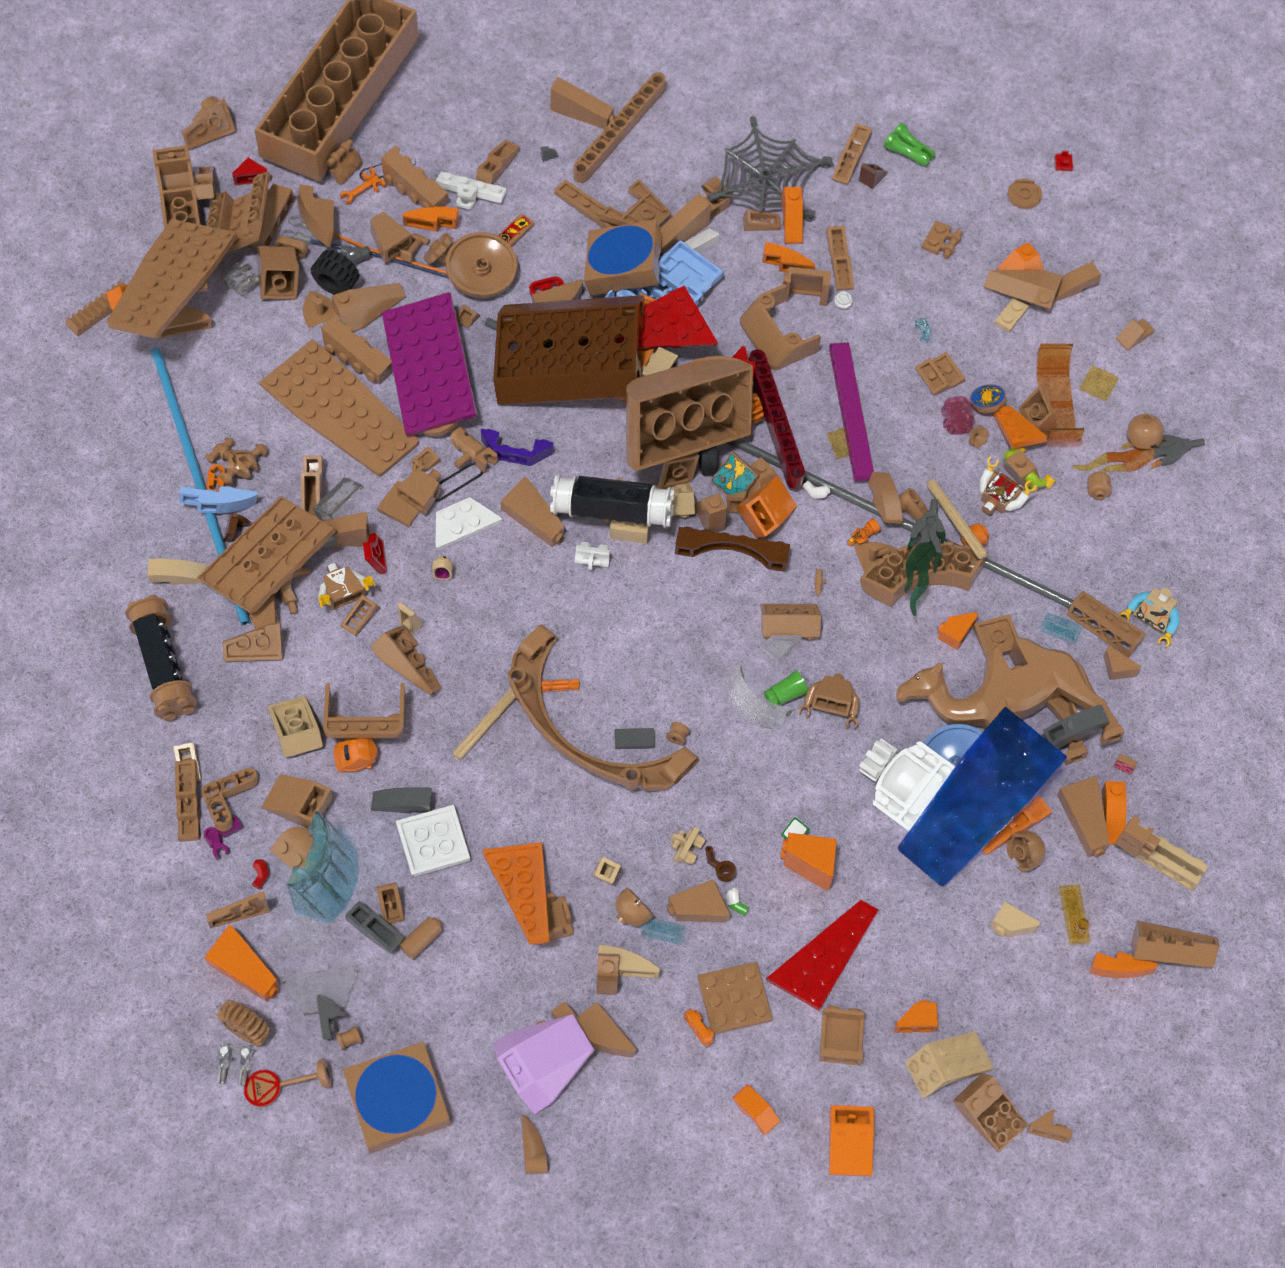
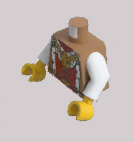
(1001, 491)

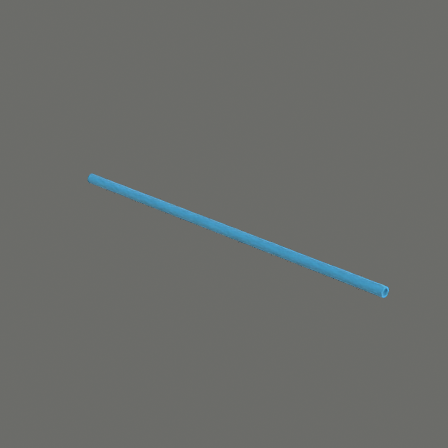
(191, 459)

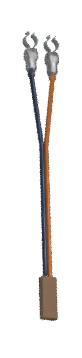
(309, 240)

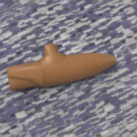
(818, 581)

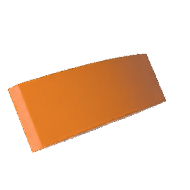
(431, 218)
(785, 257)
(1121, 966)

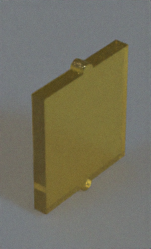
(1099, 383)
(838, 443)

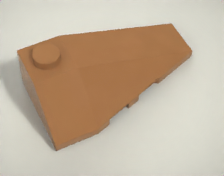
(1027, 285)
(365, 304)
(399, 652)

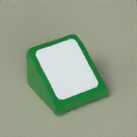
(795, 826)

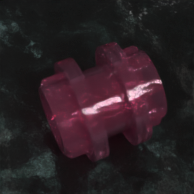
(958, 416)

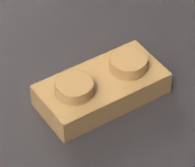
(1011, 314)

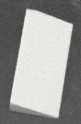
(703, 240)

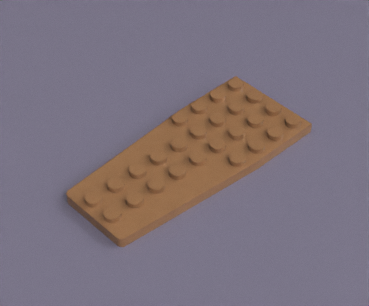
(169, 277)
(339, 408)

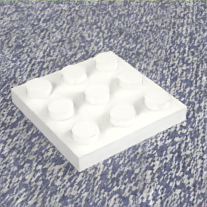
(433, 841)

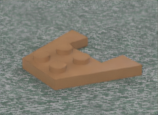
(645, 209)

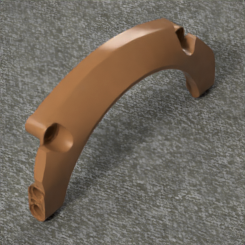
(528, 669)

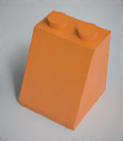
(810, 857)

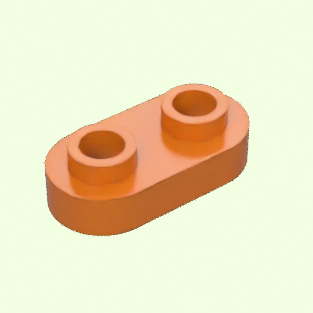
(703, 1033)

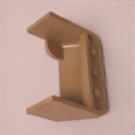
(765, 335)
(363, 727)

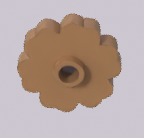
(439, 249)

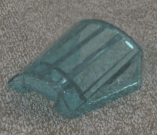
(327, 876)

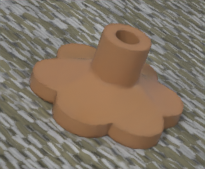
(978, 436)

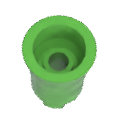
(787, 689)

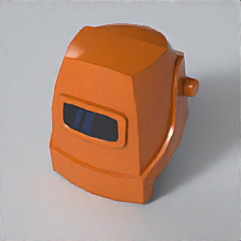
(355, 754)

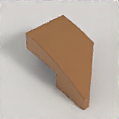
(425, 460)

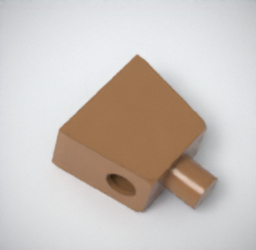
(420, 489)

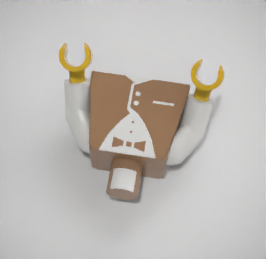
(342, 586)

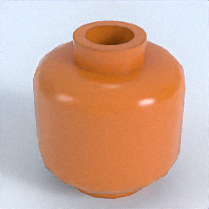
(980, 533)

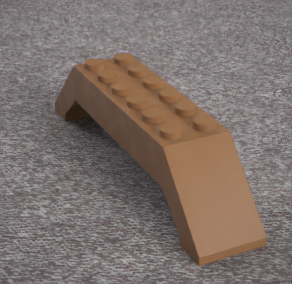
(177, 187)

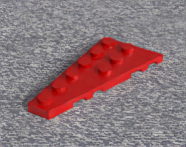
(818, 965)

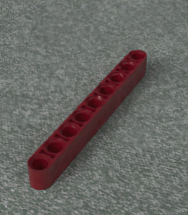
(777, 421)

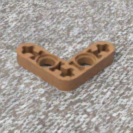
(219, 796)

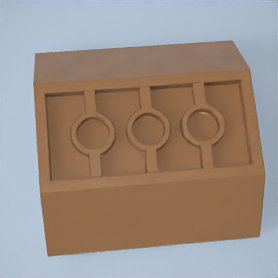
(241, 215)

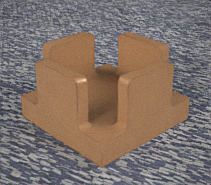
(558, 917)

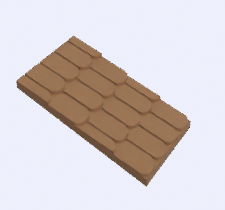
(266, 554)

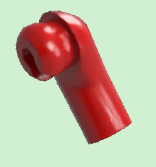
(262, 871)

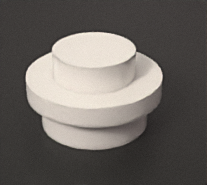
(843, 300)

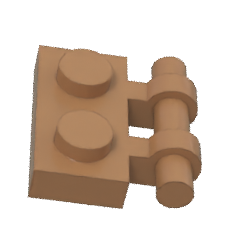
(345, 166)
(936, 237)

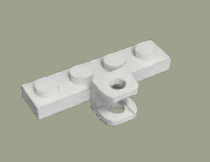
(470, 189)

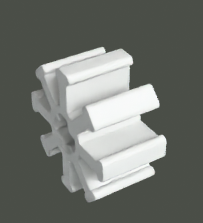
(877, 759)

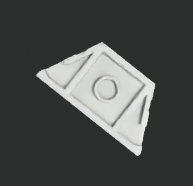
(462, 521)

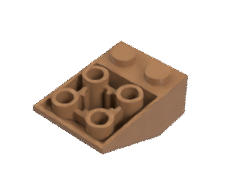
(297, 799)
(990, 1111)

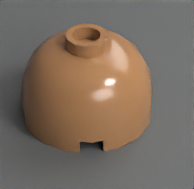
(1145, 431)
(1026, 846)
(631, 909)

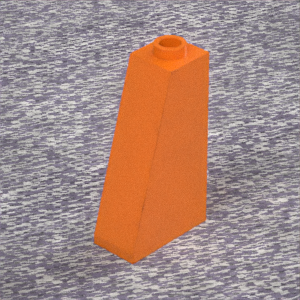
(239, 963)

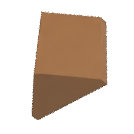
(1038, 410)
(678, 471)

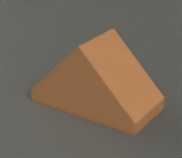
(1119, 665)
(390, 903)

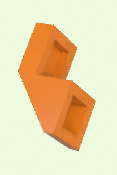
(757, 1108)

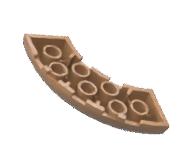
(887, 577)

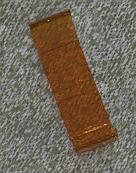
(1053, 374)

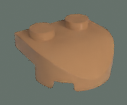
(293, 846)

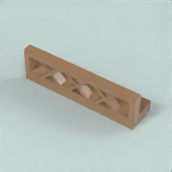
(1106, 620)

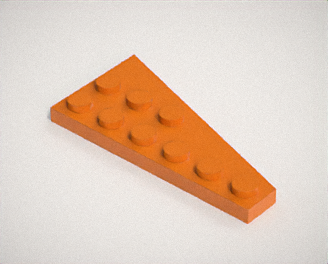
(522, 882)

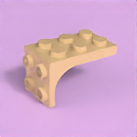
(948, 1062)

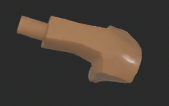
(286, 592)

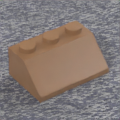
(790, 620)

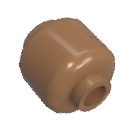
(1099, 484)

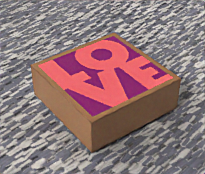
(1125, 764)

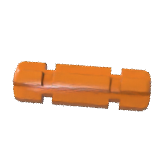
(559, 685)

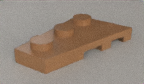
(209, 126)
(257, 644)
(240, 910)

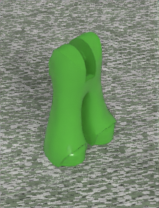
(906, 144)

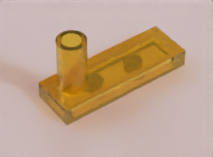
(1074, 914)

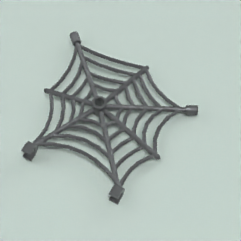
(765, 174)

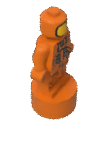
(861, 535)

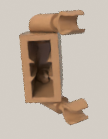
(833, 696)

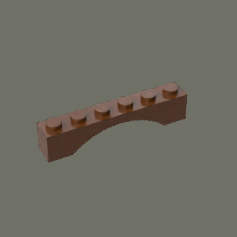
(770, 554)

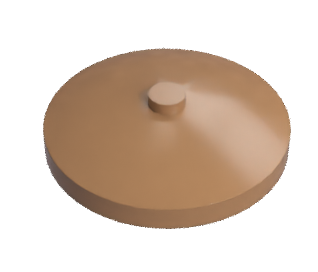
(481, 265)

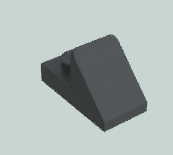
(327, 1010)

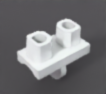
(592, 556)

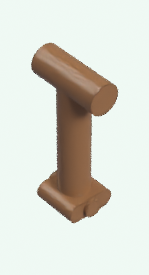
(418, 240)

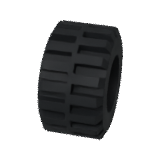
(334, 272)

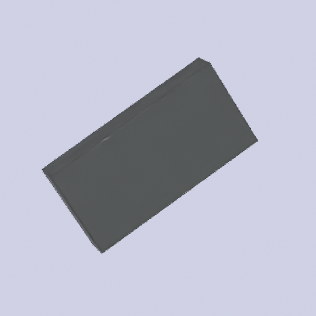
(634, 738)

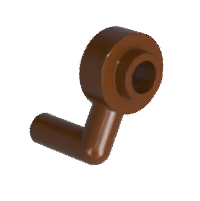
(720, 867)

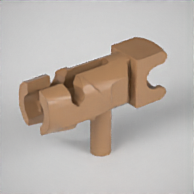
(472, 450)

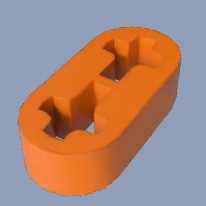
(211, 480)

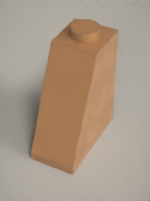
(389, 236)
(712, 513)
(351, 529)
(699, 904)

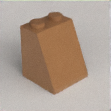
(277, 272)

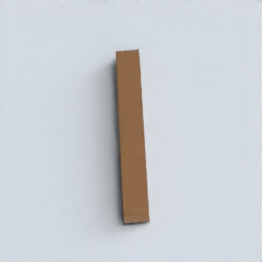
(619, 127)

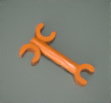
(369, 181)

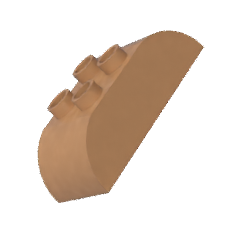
(687, 410)

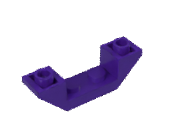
(541, 449)

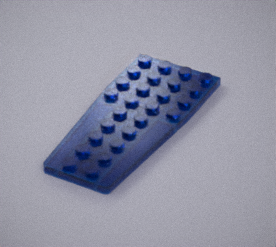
(981, 796)

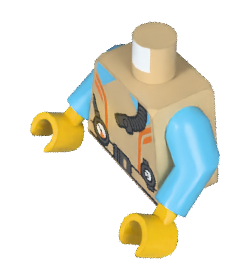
(1157, 610)

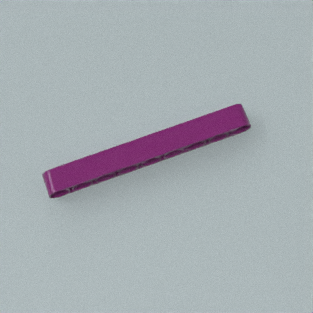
(851, 411)

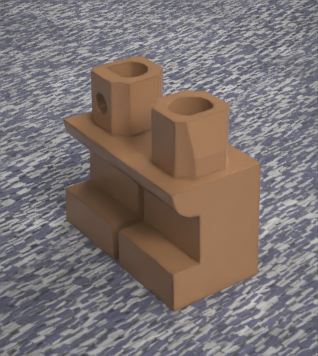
(1137, 839)

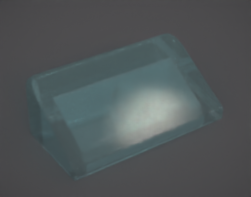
(1061, 628)
(663, 931)

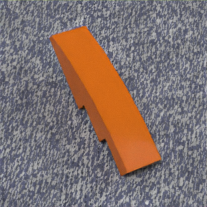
(1026, 819)

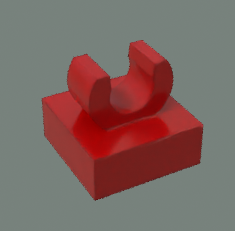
(1063, 161)

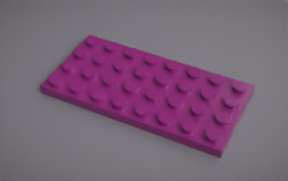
(428, 364)

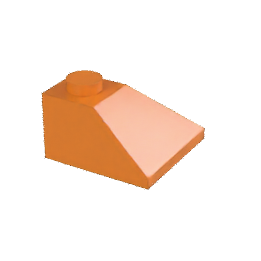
(1022, 258)

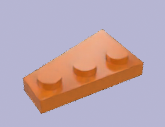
(1017, 428)

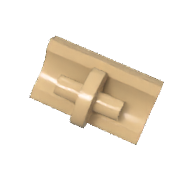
(691, 838)

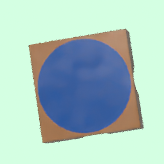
(623, 257)
(396, 1097)

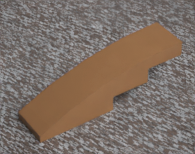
(851, 154)
(187, 800)

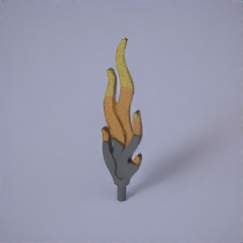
(1171, 448)

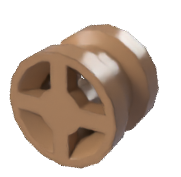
(677, 733)

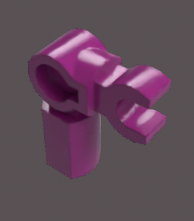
(213, 837)

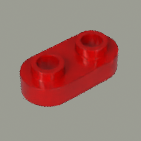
(545, 284)

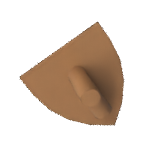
(317, 309)
(872, 553)

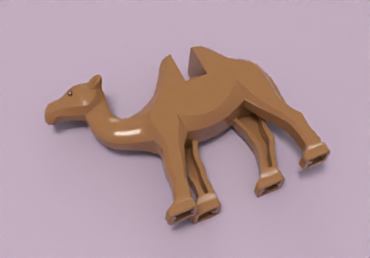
(1036, 681)

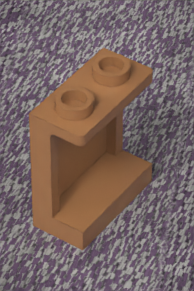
(807, 282)
(842, 1036)

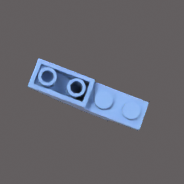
(224, 501)

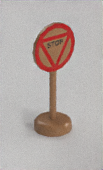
(264, 1085)

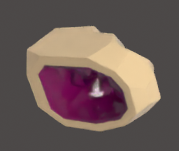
(442, 568)

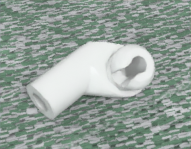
(816, 492)

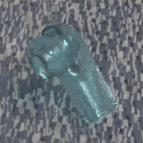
(926, 329)

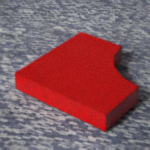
(375, 554)

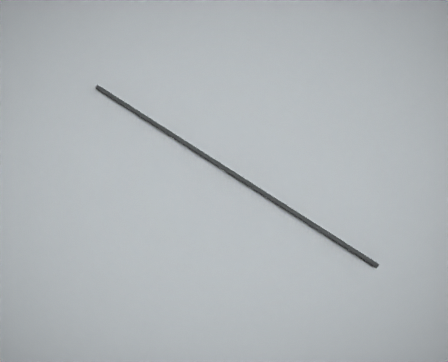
(869, 506)

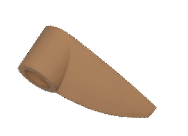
(912, 504)
(533, 1148)

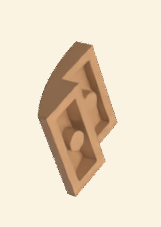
(940, 373)

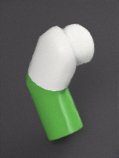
(734, 901)

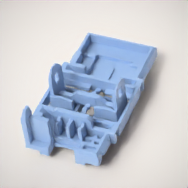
(679, 268)

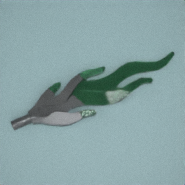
(928, 547)

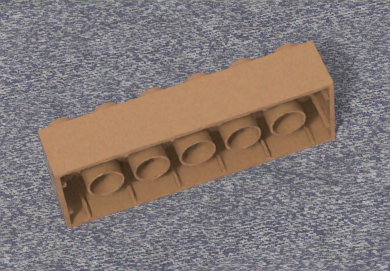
(336, 85)

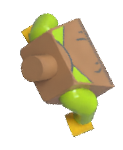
(1023, 470)

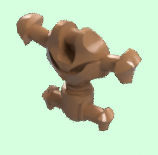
(238, 460)

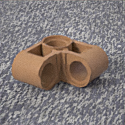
(719, 204)

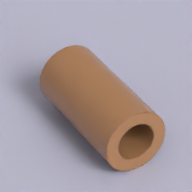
(421, 937)

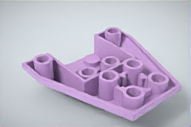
(543, 1059)

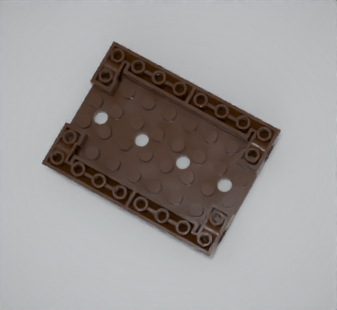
(567, 369)

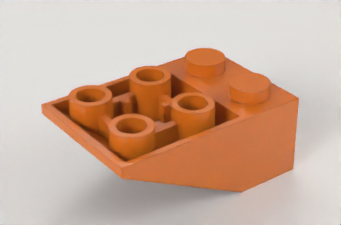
(767, 507)
(851, 1140)

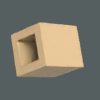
(605, 870)

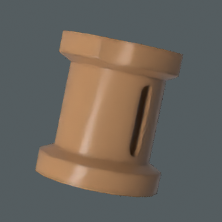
(348, 1037)

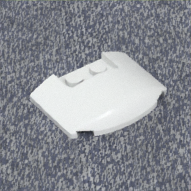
(910, 783)

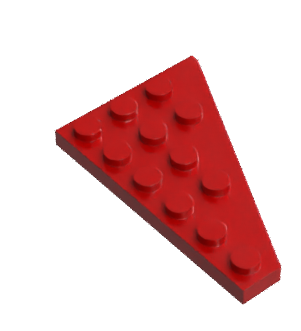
(674, 323)

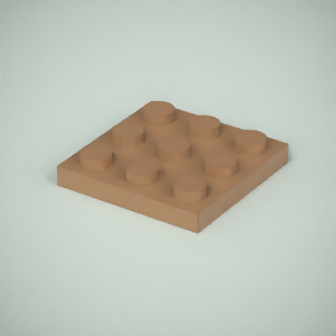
(734, 998)

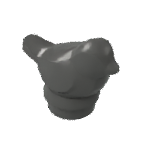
(356, 253)

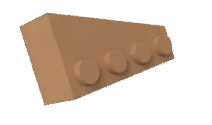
(412, 181)
(355, 350)
(1173, 945)

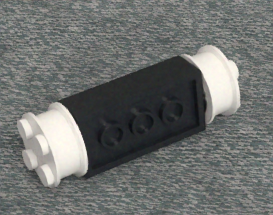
(612, 500)

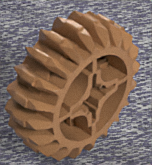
(243, 1022)

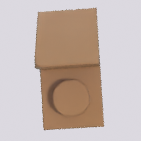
(1134, 333)
(607, 974)
(1044, 1128)

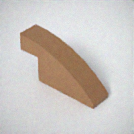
(316, 214)
(565, 292)
(187, 321)
(311, 482)
(599, 1029)

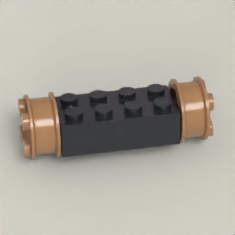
(150, 625)

